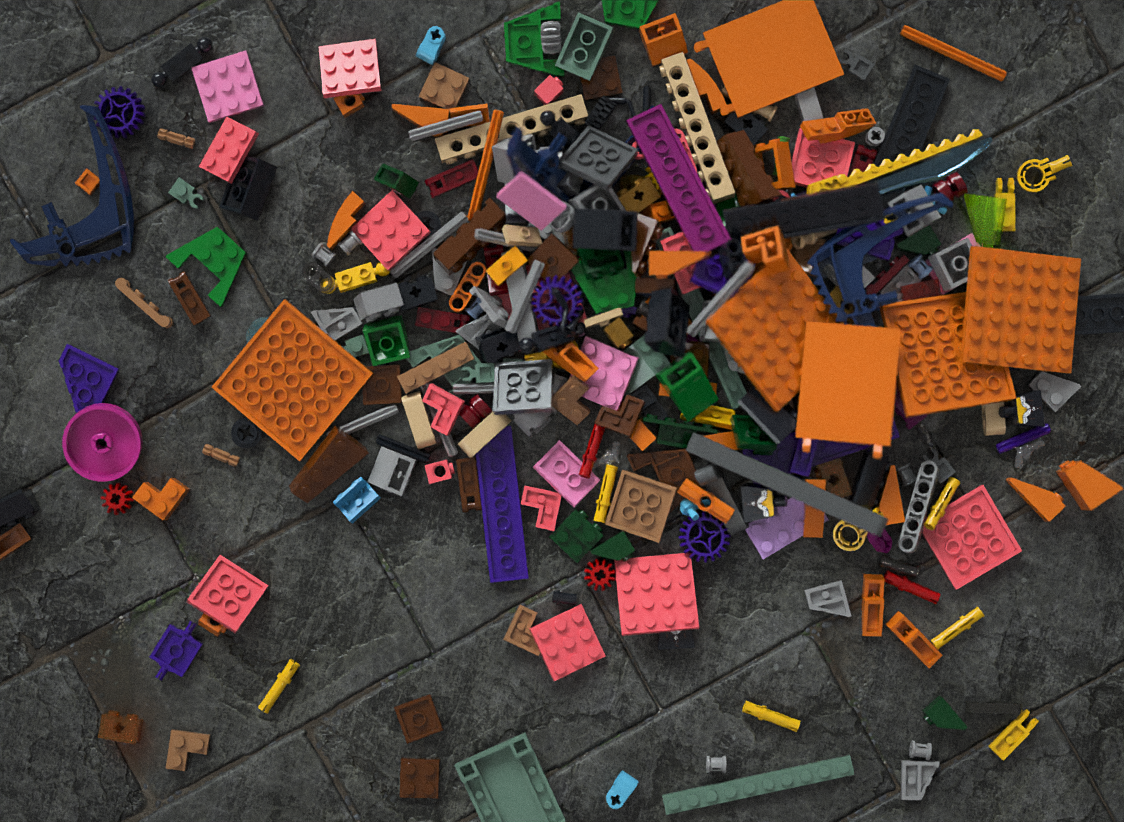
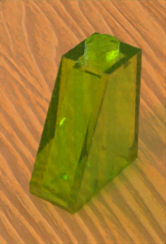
(986, 218)

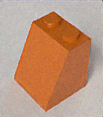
(1086, 484)

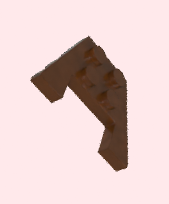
(670, 466)

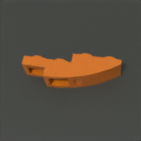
(838, 127)

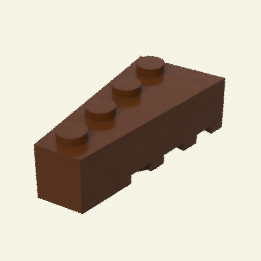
(327, 464)

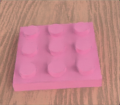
(227, 86)
(614, 374)

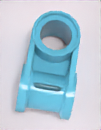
(430, 48)
(623, 787)

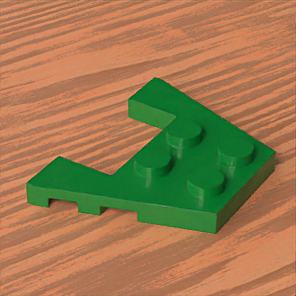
(628, 12)
(524, 40)
(218, 254)
(609, 291)

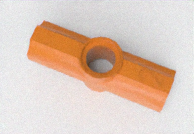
(695, 493)

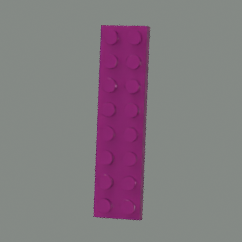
(678, 179)

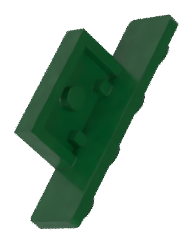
(675, 433)

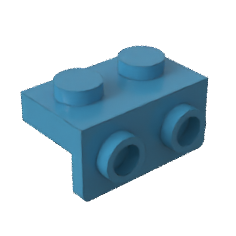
(356, 499)

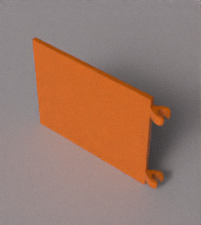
(771, 55)
(848, 384)

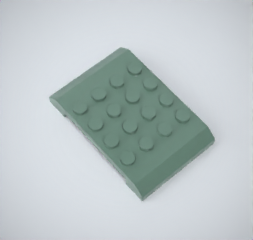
(509, 784)

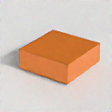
(88, 182)

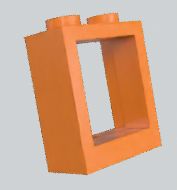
(782, 161)

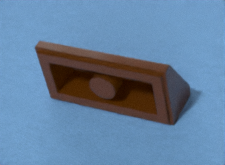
(647, 285)

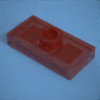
(920, 290)

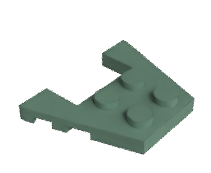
(455, 376)

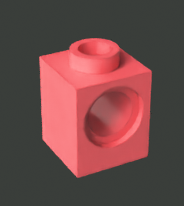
(549, 90)
(430, 470)

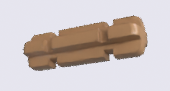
(176, 138)
(220, 455)

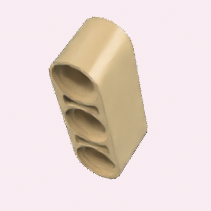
(418, 420)
(992, 422)
(483, 433)

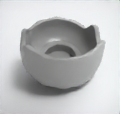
(565, 220)

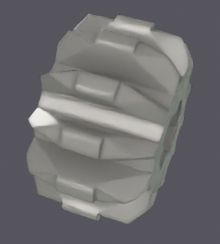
(551, 37)

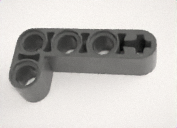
(716, 482)

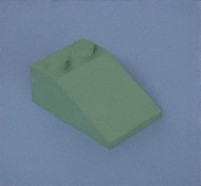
(584, 46)
(647, 366)

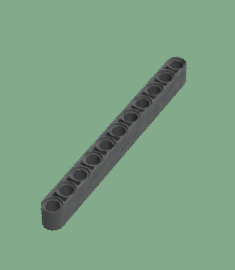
(787, 484)

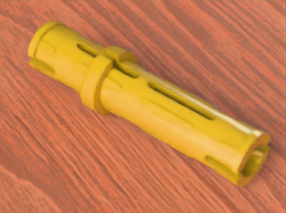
(605, 493)
(933, 519)
(951, 632)
(283, 679)
(766, 714)

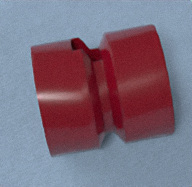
(957, 184)
(475, 411)

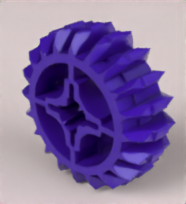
(126, 108)
(542, 307)
(710, 552)

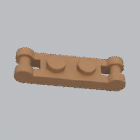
(149, 308)

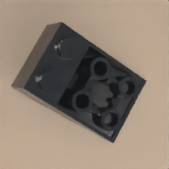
(605, 229)

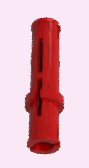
(589, 457)
(903, 583)

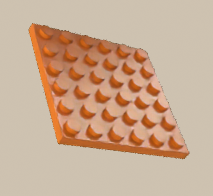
(1020, 310)
(767, 328)
(930, 355)
(292, 380)

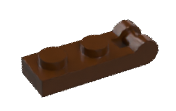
(189, 298)
(468, 483)

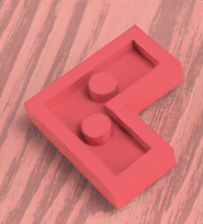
(447, 406)
(548, 505)

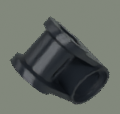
(733, 260)

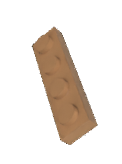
(435, 367)

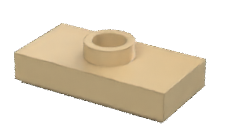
(522, 235)
(603, 319)

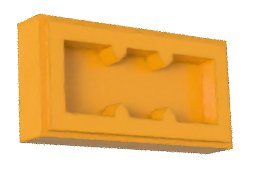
(506, 265)

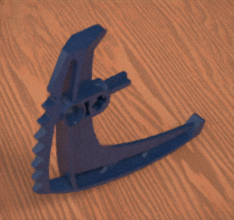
(546, 162)
(100, 222)
(849, 260)

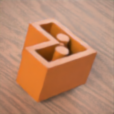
(767, 247)
(161, 502)

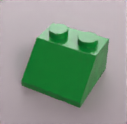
(386, 340)

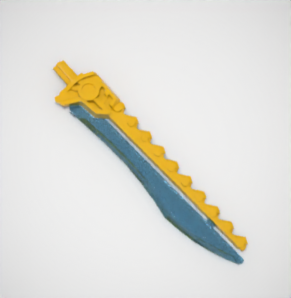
(922, 173)

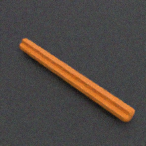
(953, 53)
(486, 162)

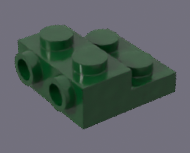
(600, 262)
(750, 435)
(577, 535)

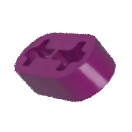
(880, 544)

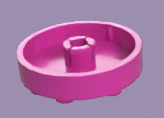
(90, 458)

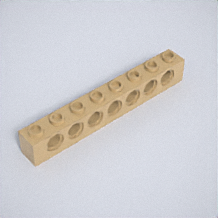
(678, 64)
(445, 143)

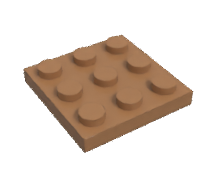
(641, 506)

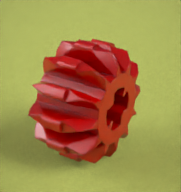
(111, 495)
(603, 580)

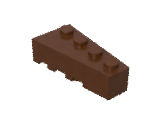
(746, 170)
(464, 246)

